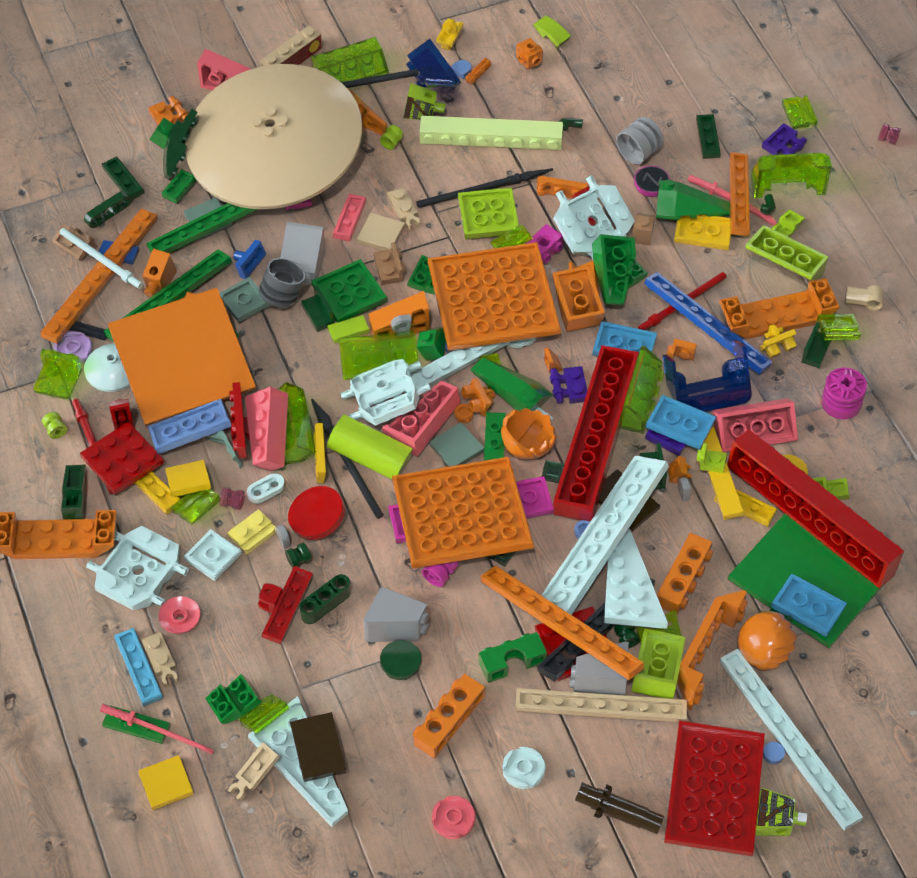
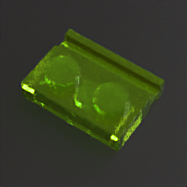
(799, 112)
(516, 236)
(839, 326)
(195, 505)
(263, 714)

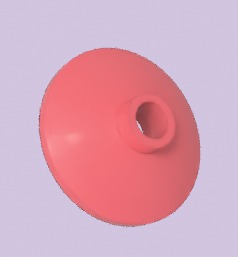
(176, 608)

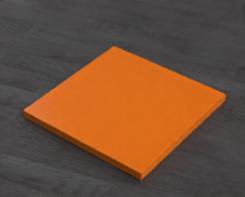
(493, 296)
(180, 356)
(461, 512)

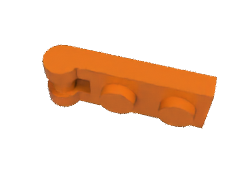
(552, 185)

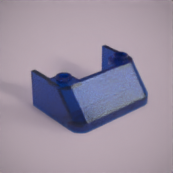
(433, 69)
(714, 393)

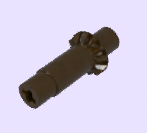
(618, 807)

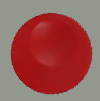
(316, 512)

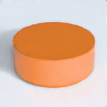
(463, 414)

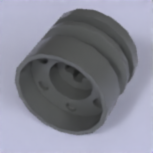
(281, 282)

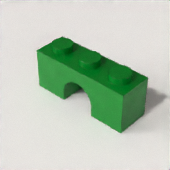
(526, 648)

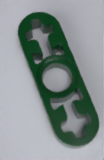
(99, 214)

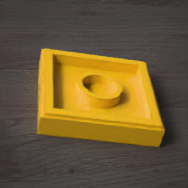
(187, 478)
(165, 782)

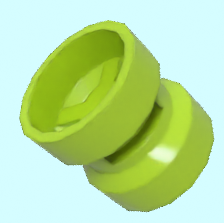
(391, 137)
(54, 425)

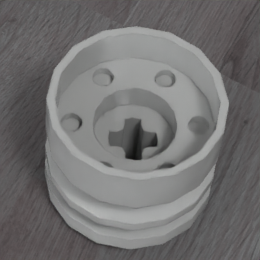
(639, 140)

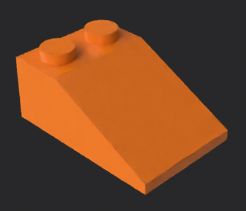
(578, 298)

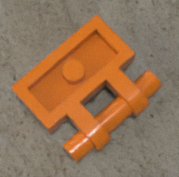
(162, 110)

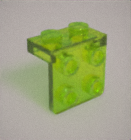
(58, 374)

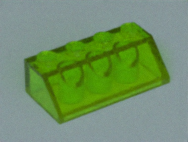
(353, 61)
(372, 351)
(642, 391)
(298, 430)

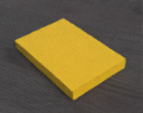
(704, 231)

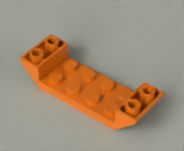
(785, 311)
(57, 537)
(724, 609)

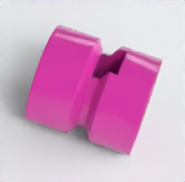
(439, 574)

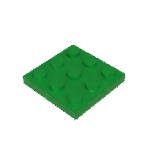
(350, 290)

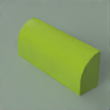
(369, 447)

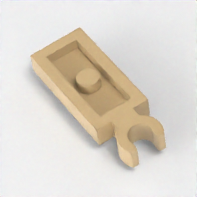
(403, 207)
(160, 657)
(254, 770)

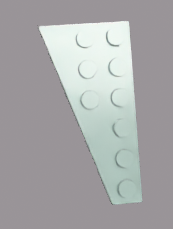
(629, 589)
(319, 793)

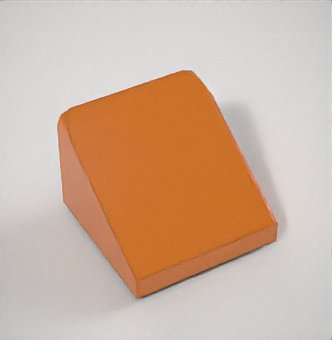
(552, 360)

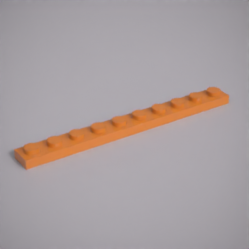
(97, 277)
(563, 622)

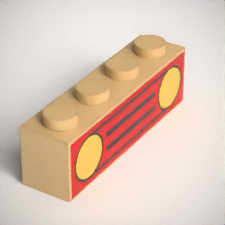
(296, 49)

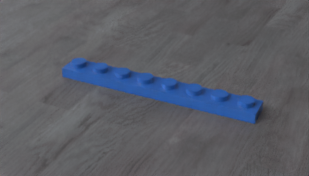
(705, 320)

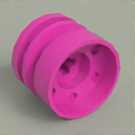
(844, 393)

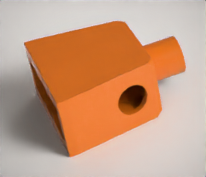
(158, 272)

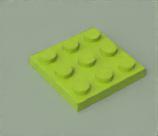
(487, 212)

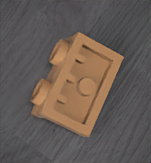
(70, 247)
(389, 265)

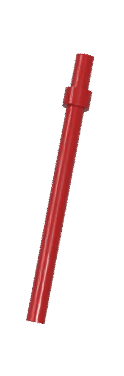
(655, 319)
(82, 418)

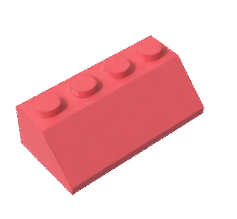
(770, 420)

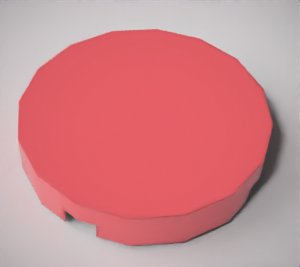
(453, 817)

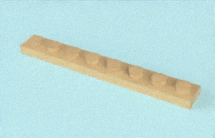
(601, 705)

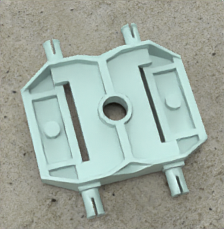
(574, 214)
(396, 380)
(116, 574)

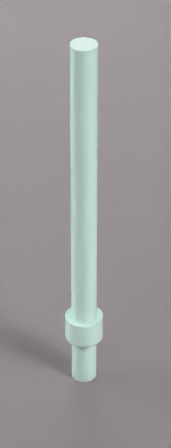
(125, 275)

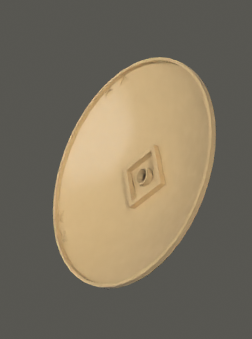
(277, 165)

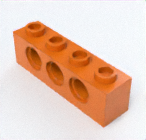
(693, 547)
(434, 742)

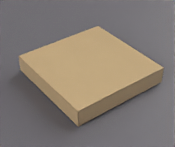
(380, 232)

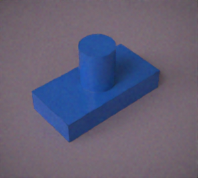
(249, 260)

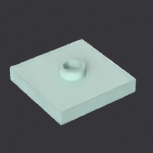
(212, 555)

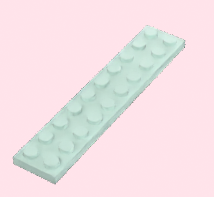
(604, 532)

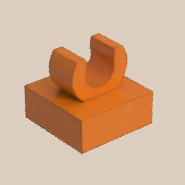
(678, 469)

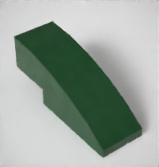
(74, 492)

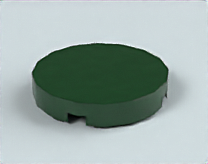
(400, 660)

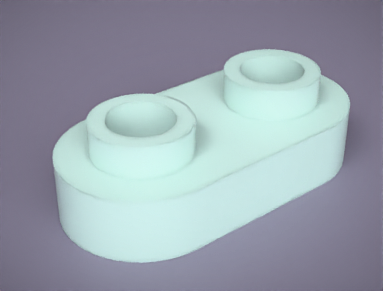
(265, 488)

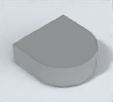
(401, 323)
(684, 488)
(283, 536)

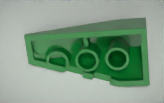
(682, 200)
(613, 264)
(511, 386)

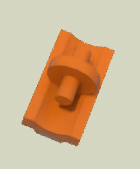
(481, 397)

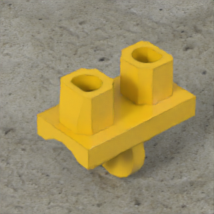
(449, 33)
(771, 345)

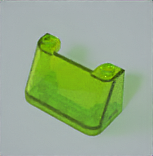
(791, 168)

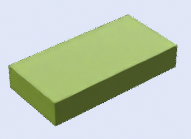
(348, 328)

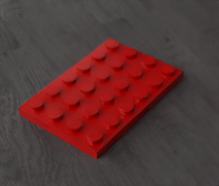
(715, 788)

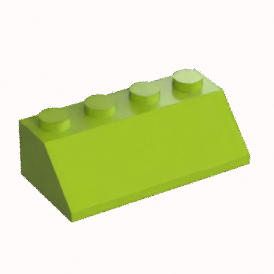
(788, 253)

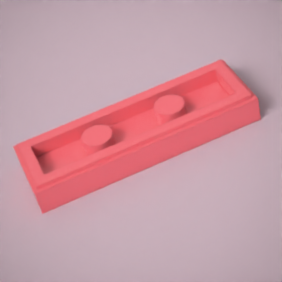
(349, 217)

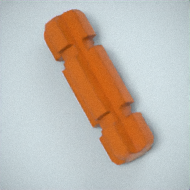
(478, 71)

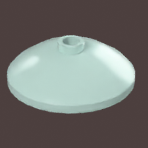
(104, 372)

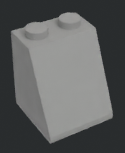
(305, 247)
(395, 618)
(595, 677)

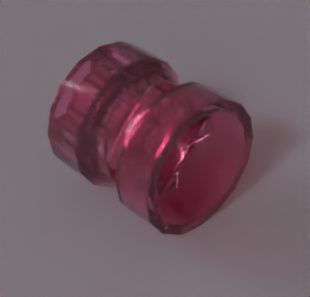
(893, 135)
(232, 498)

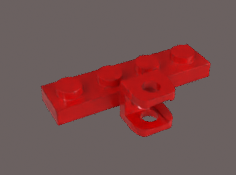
(238, 421)
(283, 603)

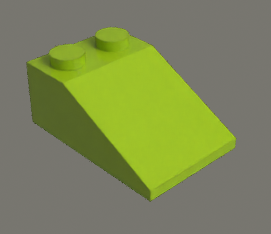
(662, 662)

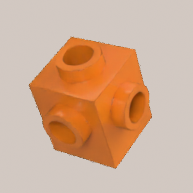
(529, 53)

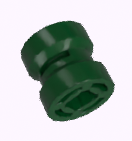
(298, 555)
(627, 634)

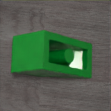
(431, 343)

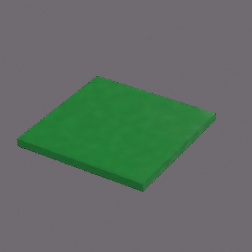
(795, 551)

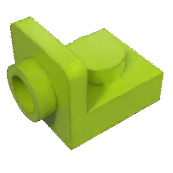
(711, 460)

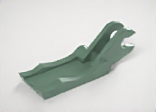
(221, 437)

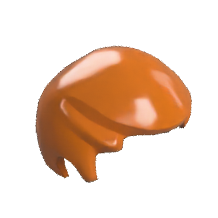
(528, 433)
(766, 640)

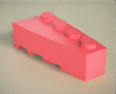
(216, 69)
(422, 423)
(267, 427)

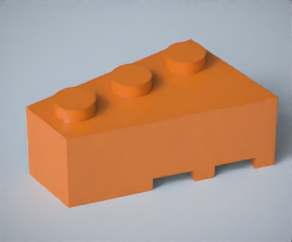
(414, 305)

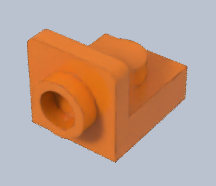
(682, 349)

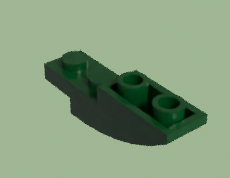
(174, 149)

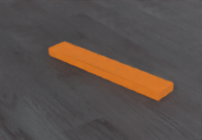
(739, 194)

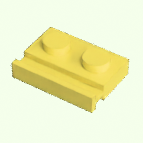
(252, 532)

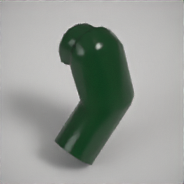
(571, 122)
(769, 206)

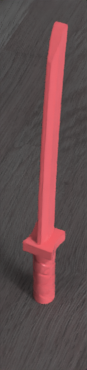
(714, 189)
(131, 718)

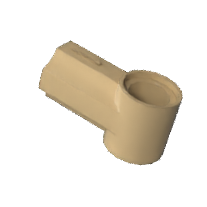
(871, 297)

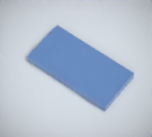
(189, 426)

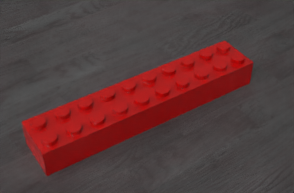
(595, 435)
(815, 508)

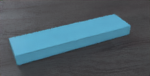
(138, 667)

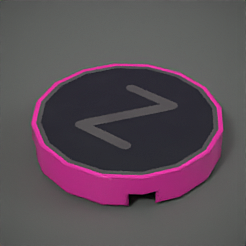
(648, 179)

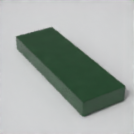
(708, 136)
(122, 177)

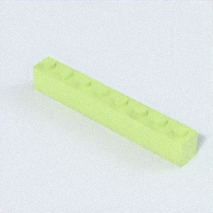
(491, 132)

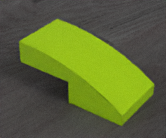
(551, 29)
(788, 223)
(837, 487)

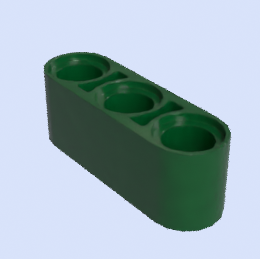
(321, 607)

